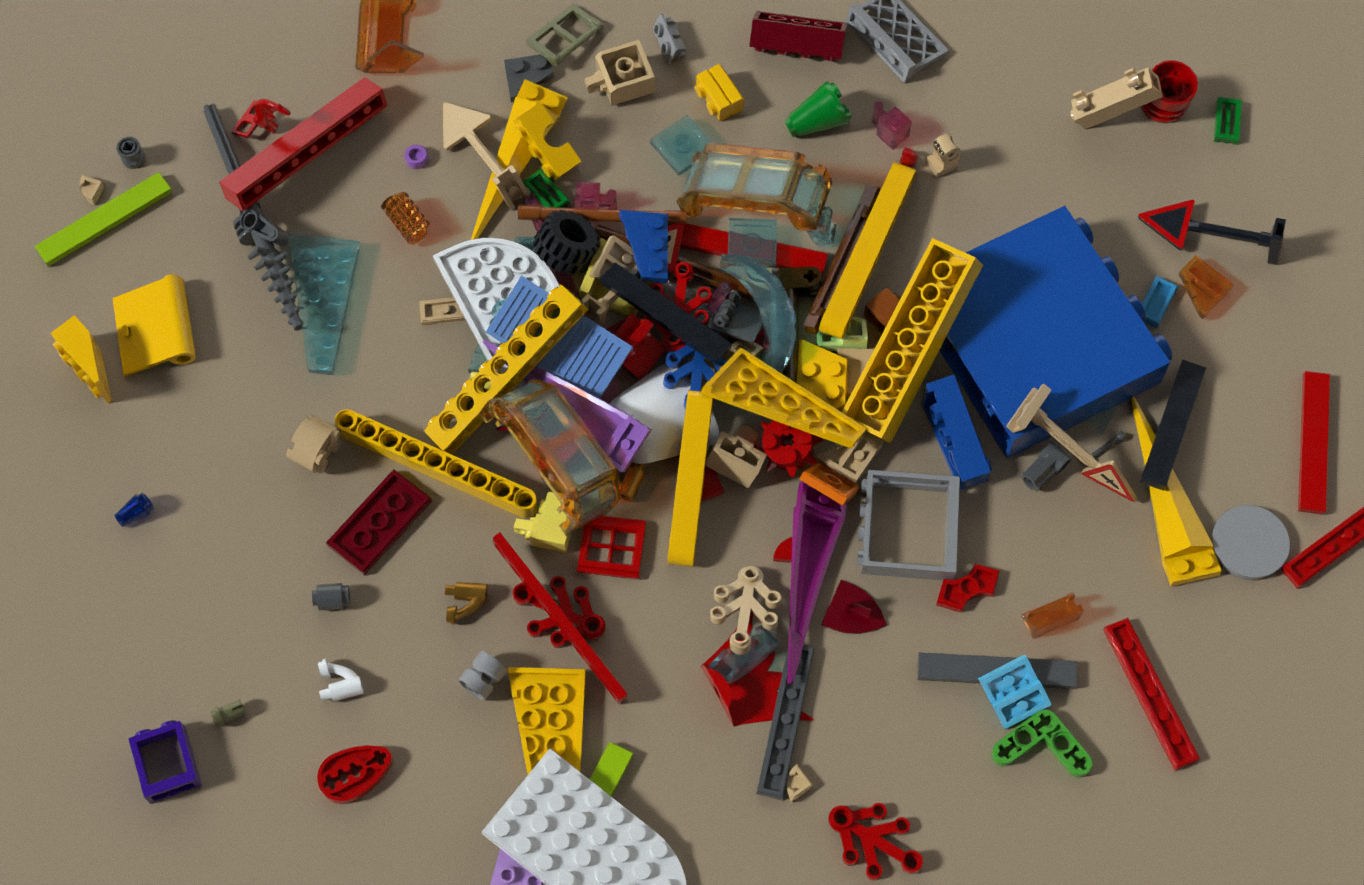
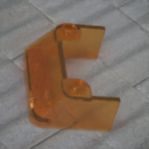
(381, 37)

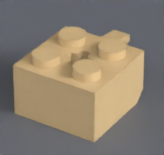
(622, 73)

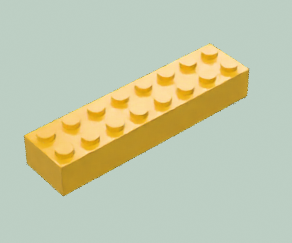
(912, 339)

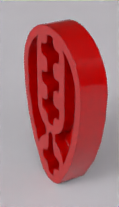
(356, 787)

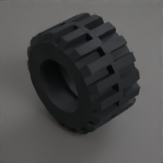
(566, 242)

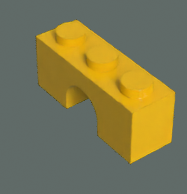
(555, 160)

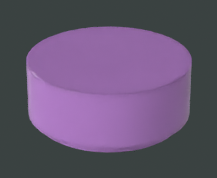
(416, 156)

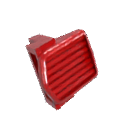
(645, 346)

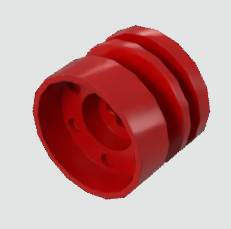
(1178, 90)

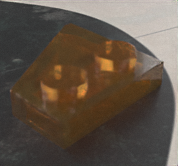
(1204, 285)

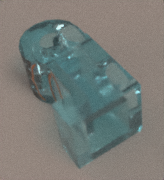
(825, 230)

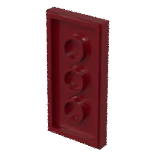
(379, 522)

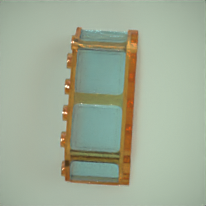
(756, 181)
(560, 450)

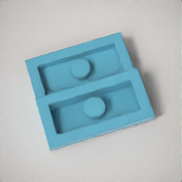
(1014, 691)

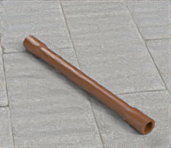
(528, 212)

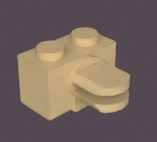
(736, 456)

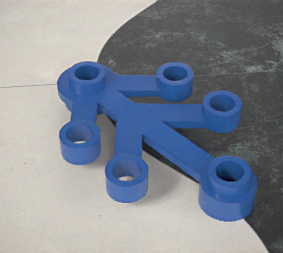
(696, 367)

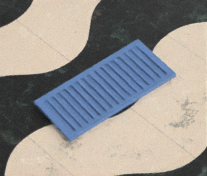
(584, 355)

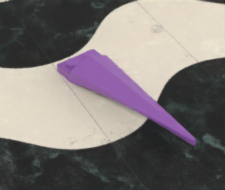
(614, 429)

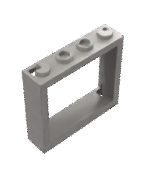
(910, 481)

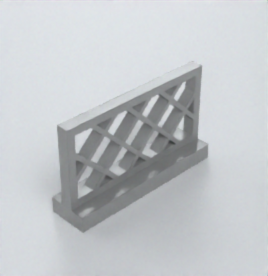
(883, 42)

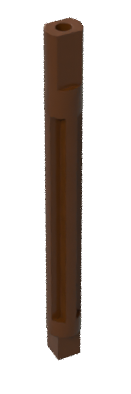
(841, 259)
(701, 272)

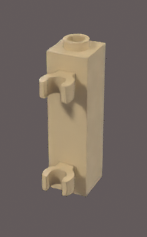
(1116, 98)

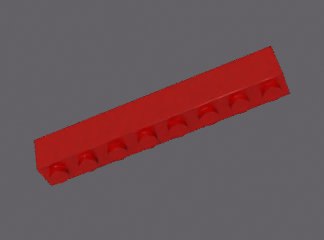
(303, 144)

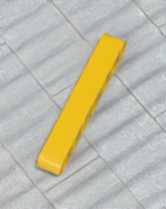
(690, 479)

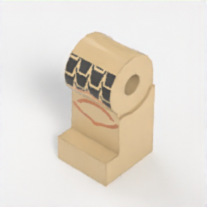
(945, 155)

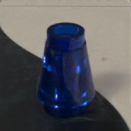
(135, 509)

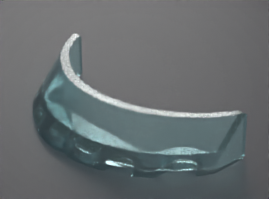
(773, 304)

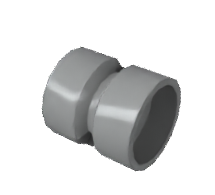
(483, 666)

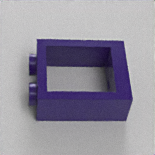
(172, 785)

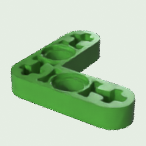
(1048, 736)

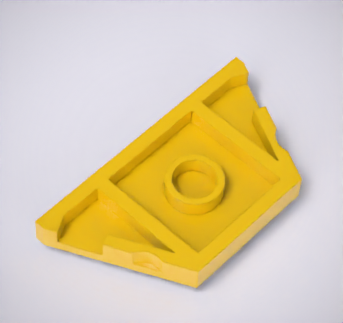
(823, 374)

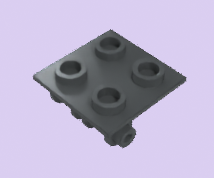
(736, 319)

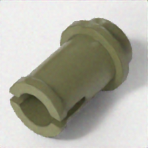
(226, 713)

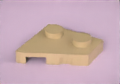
(852, 462)

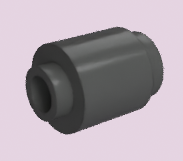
(331, 596)

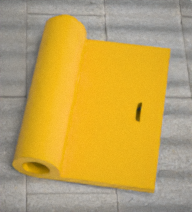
(154, 325)

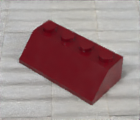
(798, 35)

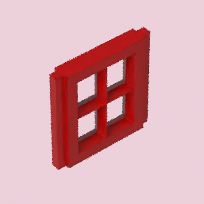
(609, 568)

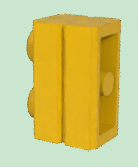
(719, 92)

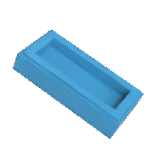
(1158, 300)

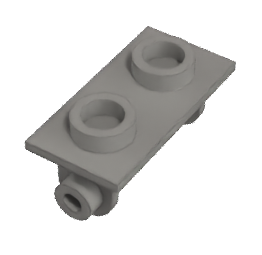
(666, 31)

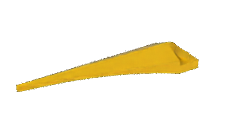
(515, 149)
(1182, 540)

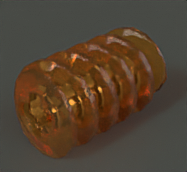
(406, 217)

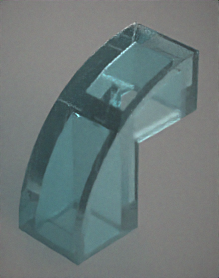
(735, 666)

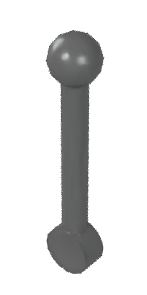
(1120, 436)

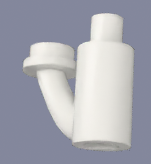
(342, 689)

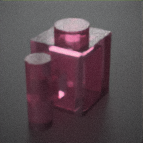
(892, 126)
(589, 196)

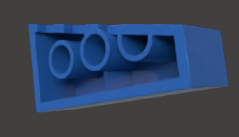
(955, 432)

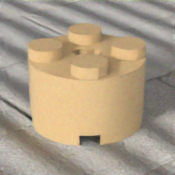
(314, 443)

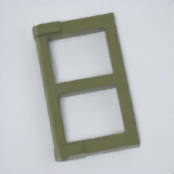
(554, 26)

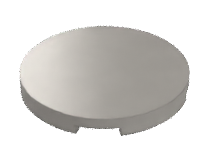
(1250, 542)

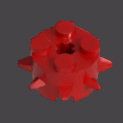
(789, 456)

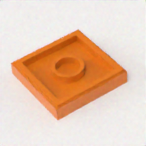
(830, 483)

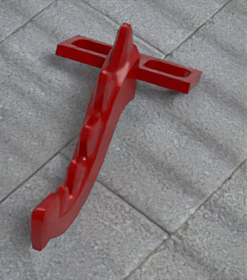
(263, 118)

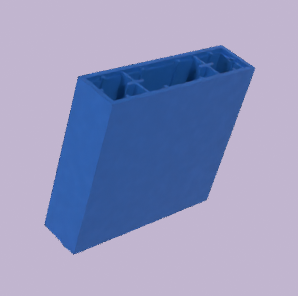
(1051, 318)

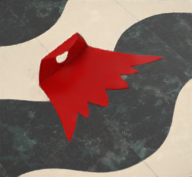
(751, 696)

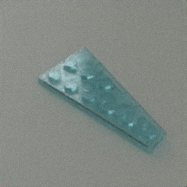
(323, 287)

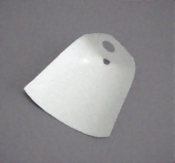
(660, 411)

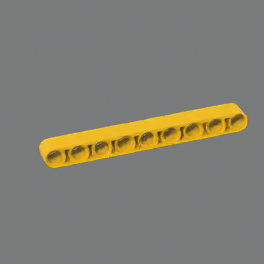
(867, 251)
(443, 472)

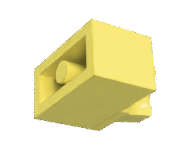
(544, 528)

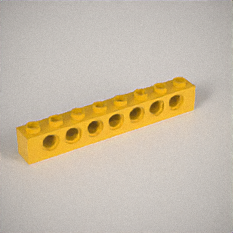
(518, 368)

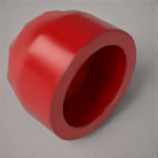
(909, 157)

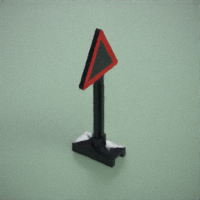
(1175, 221)

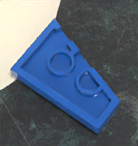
(649, 243)

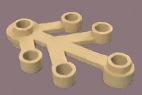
(746, 604)

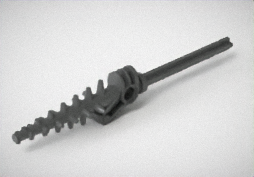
(258, 229)

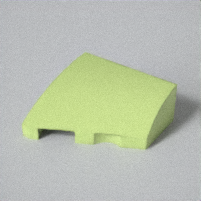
(854, 338)

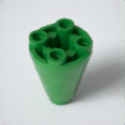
(819, 112)

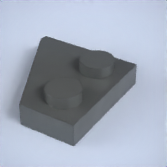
(532, 68)

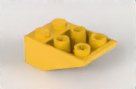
(82, 353)

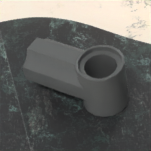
(1050, 461)

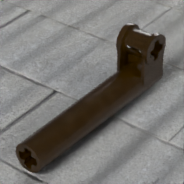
(798, 284)

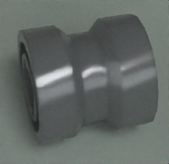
(131, 152)

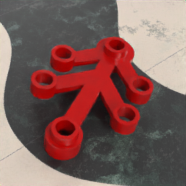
(692, 305)
(582, 622)
(871, 837)

